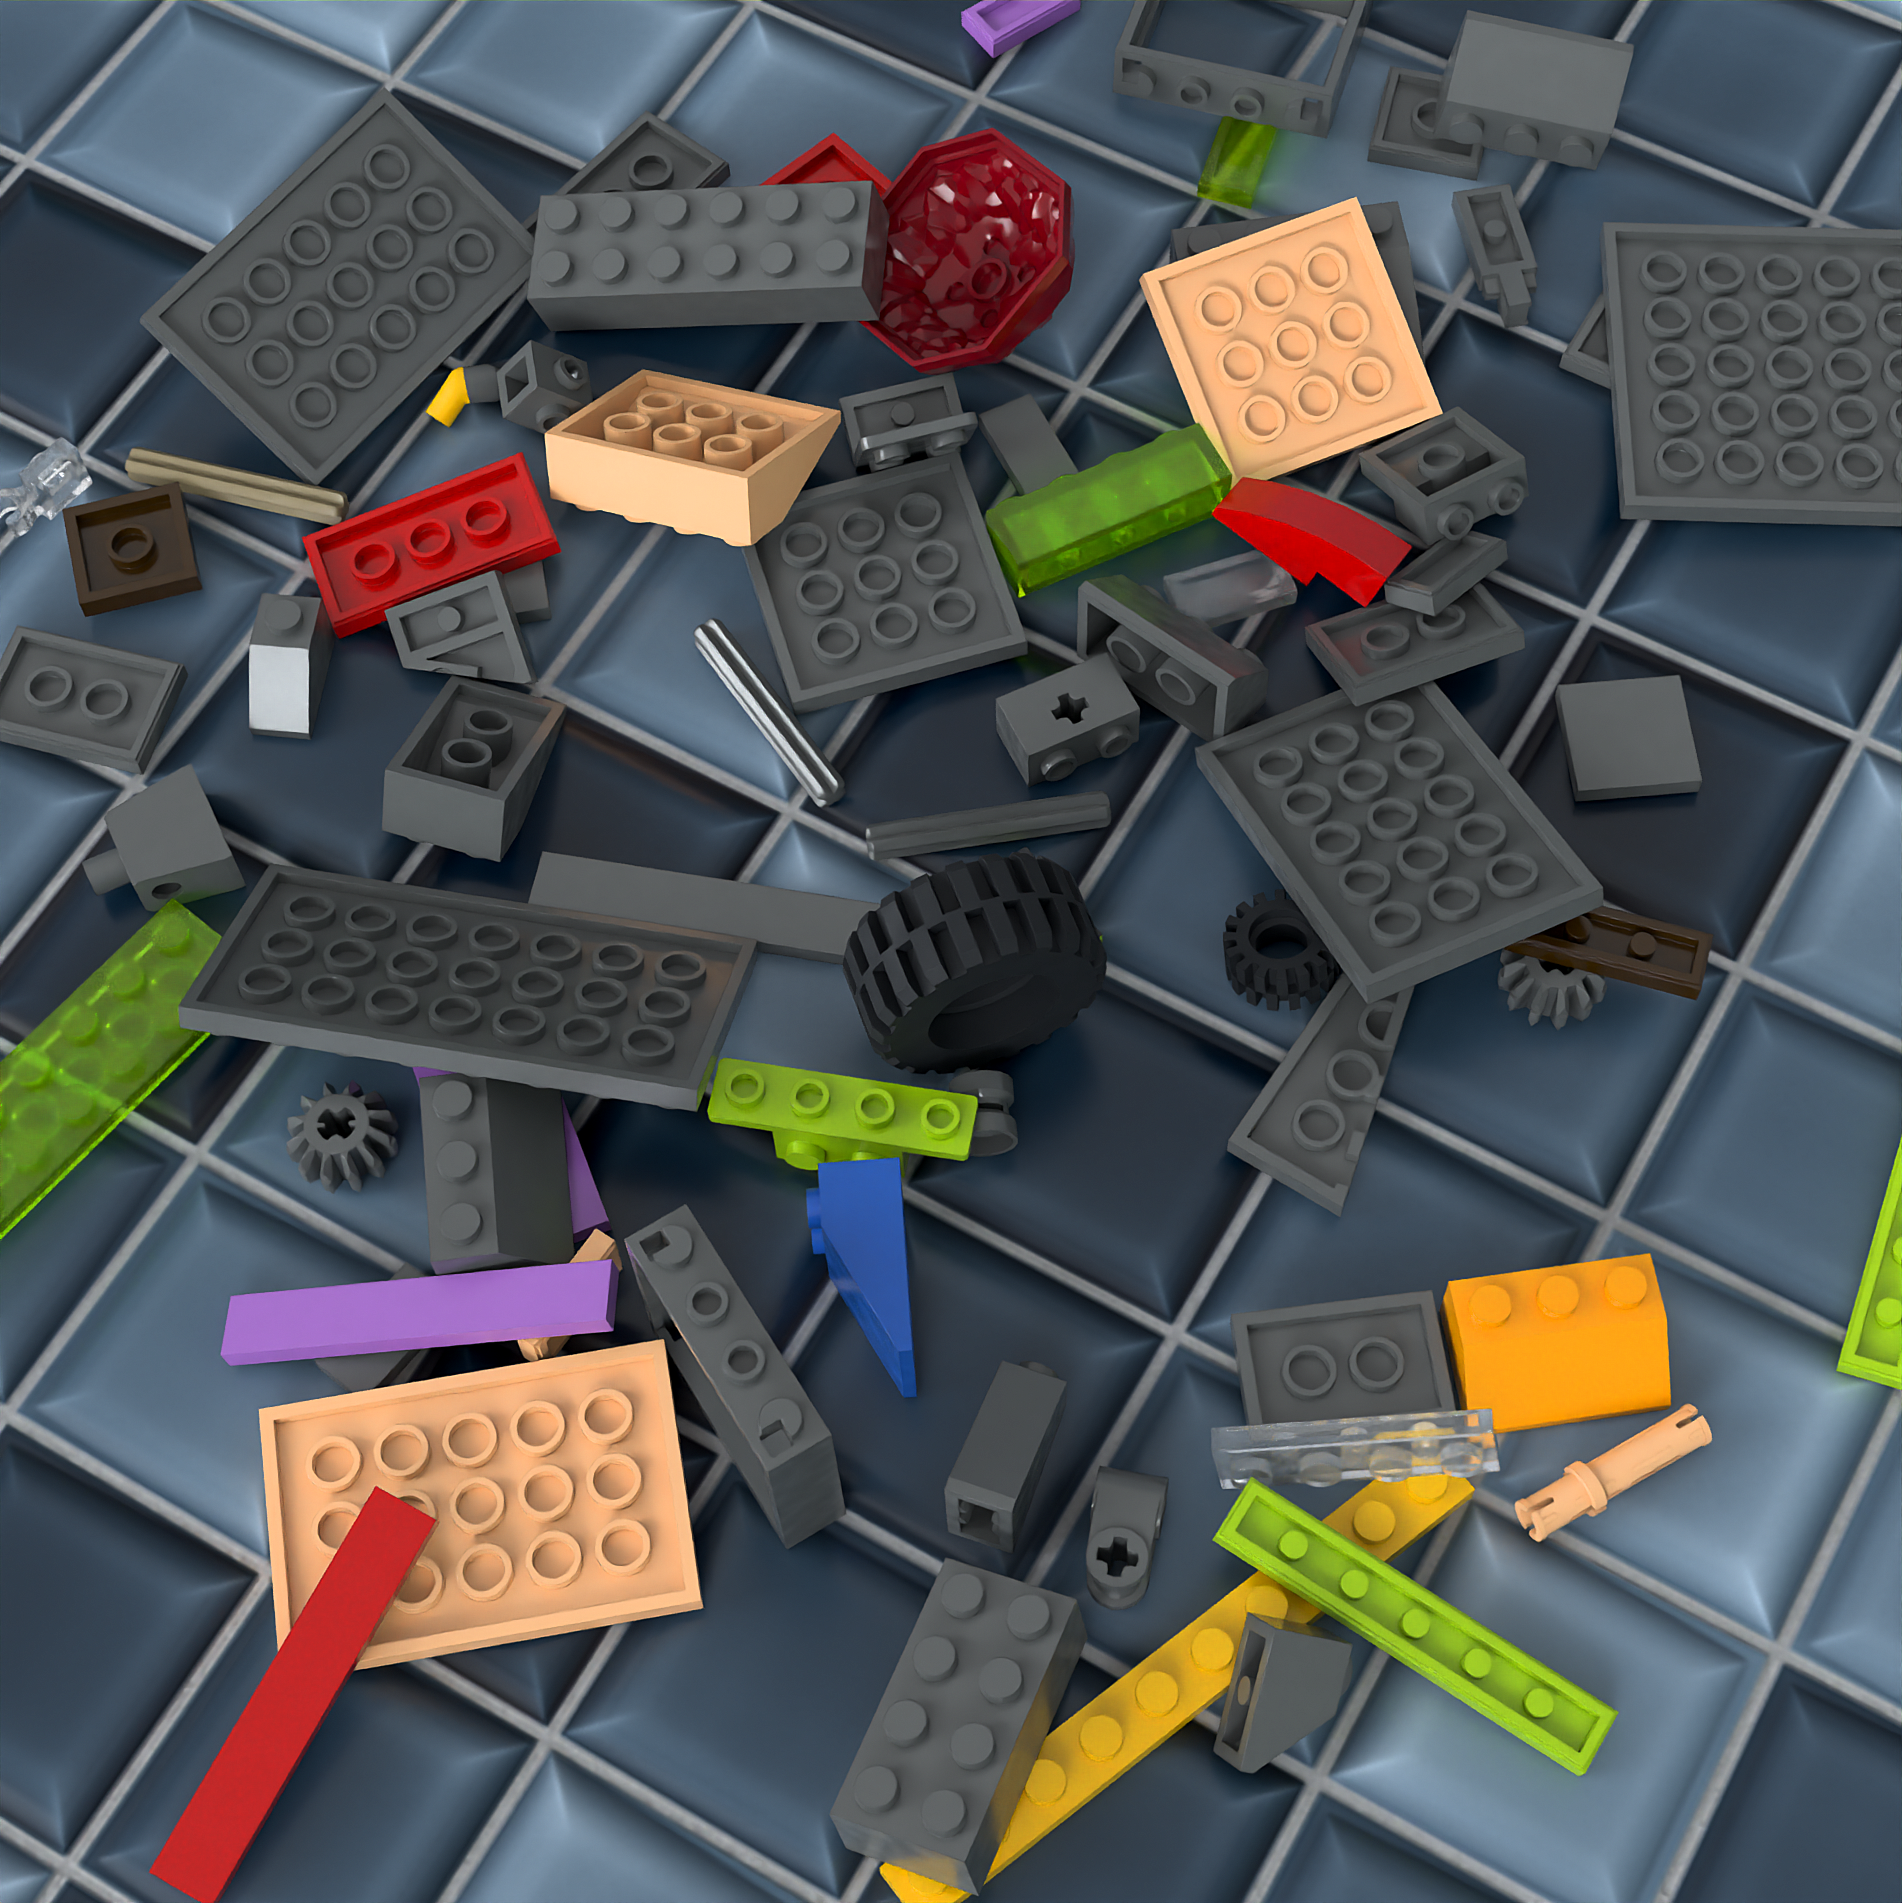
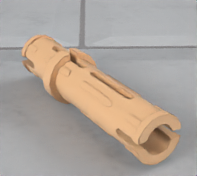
(1590, 1485)

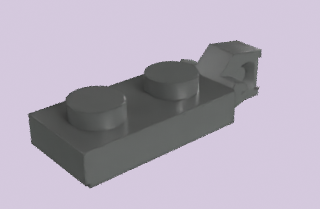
(1497, 249)

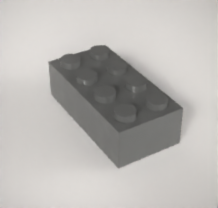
(960, 1726)

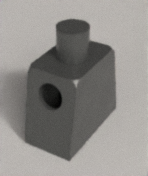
(166, 846)

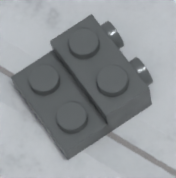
(1447, 475)

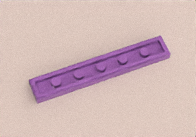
(421, 1312)

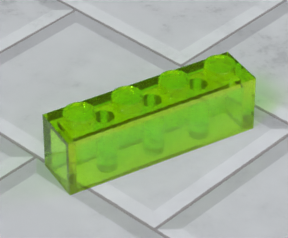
(1107, 509)

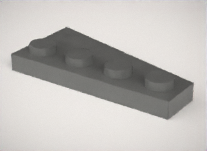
(1323, 1096)

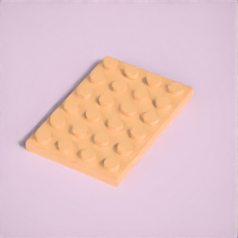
(547, 1490)

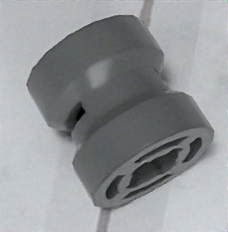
(994, 1127)

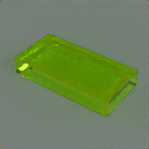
(1237, 162)

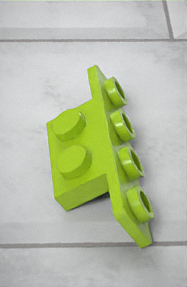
(839, 1116)

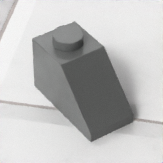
(288, 665)
(1280, 1689)

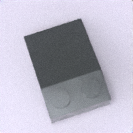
(471, 768)

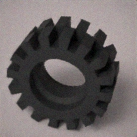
(1270, 977)

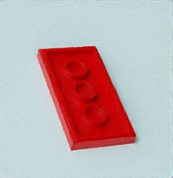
(430, 543)

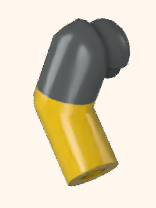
(464, 387)

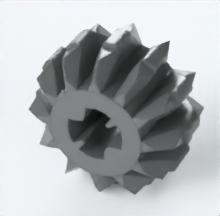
(1549, 988)
(329, 1156)

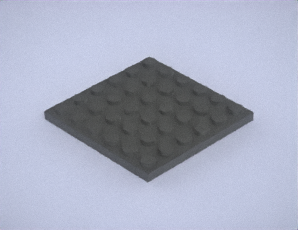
(1755, 372)

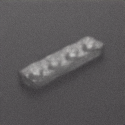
(1357, 1449)

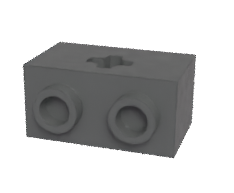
(1068, 720)

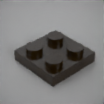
(131, 549)

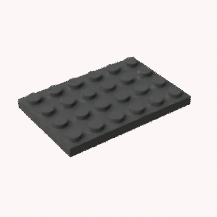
(344, 288)
(1397, 834)

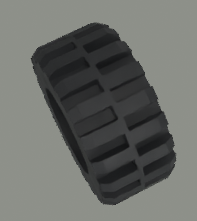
(974, 963)

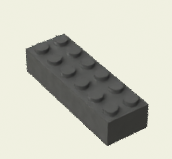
(710, 256)

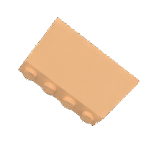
(689, 455)

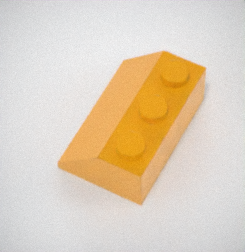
(1560, 1343)

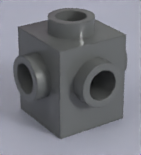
(542, 387)

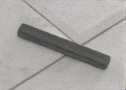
(769, 713)
(988, 825)

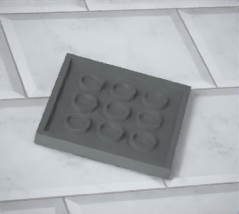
(882, 585)

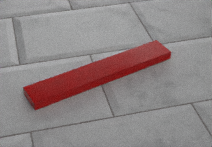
(294, 1698)

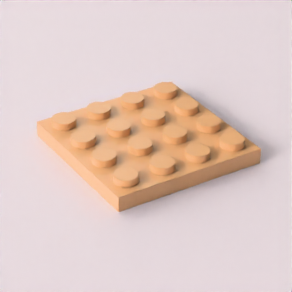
(1291, 344)

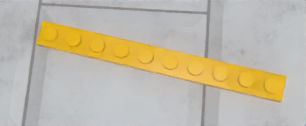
(1185, 1678)

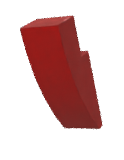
(1313, 536)

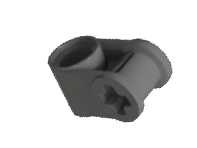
(1125, 1528)

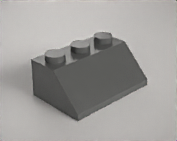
(1532, 90)
(1170, 657)
(494, 1174)

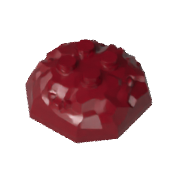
(972, 253)

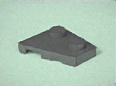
(463, 632)

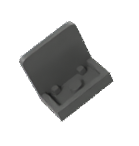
(905, 422)

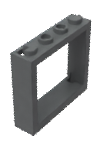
(1234, 90)
(737, 1376)

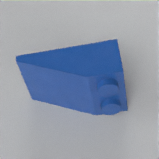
(862, 1230)

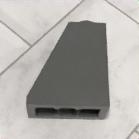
(1005, 1455)

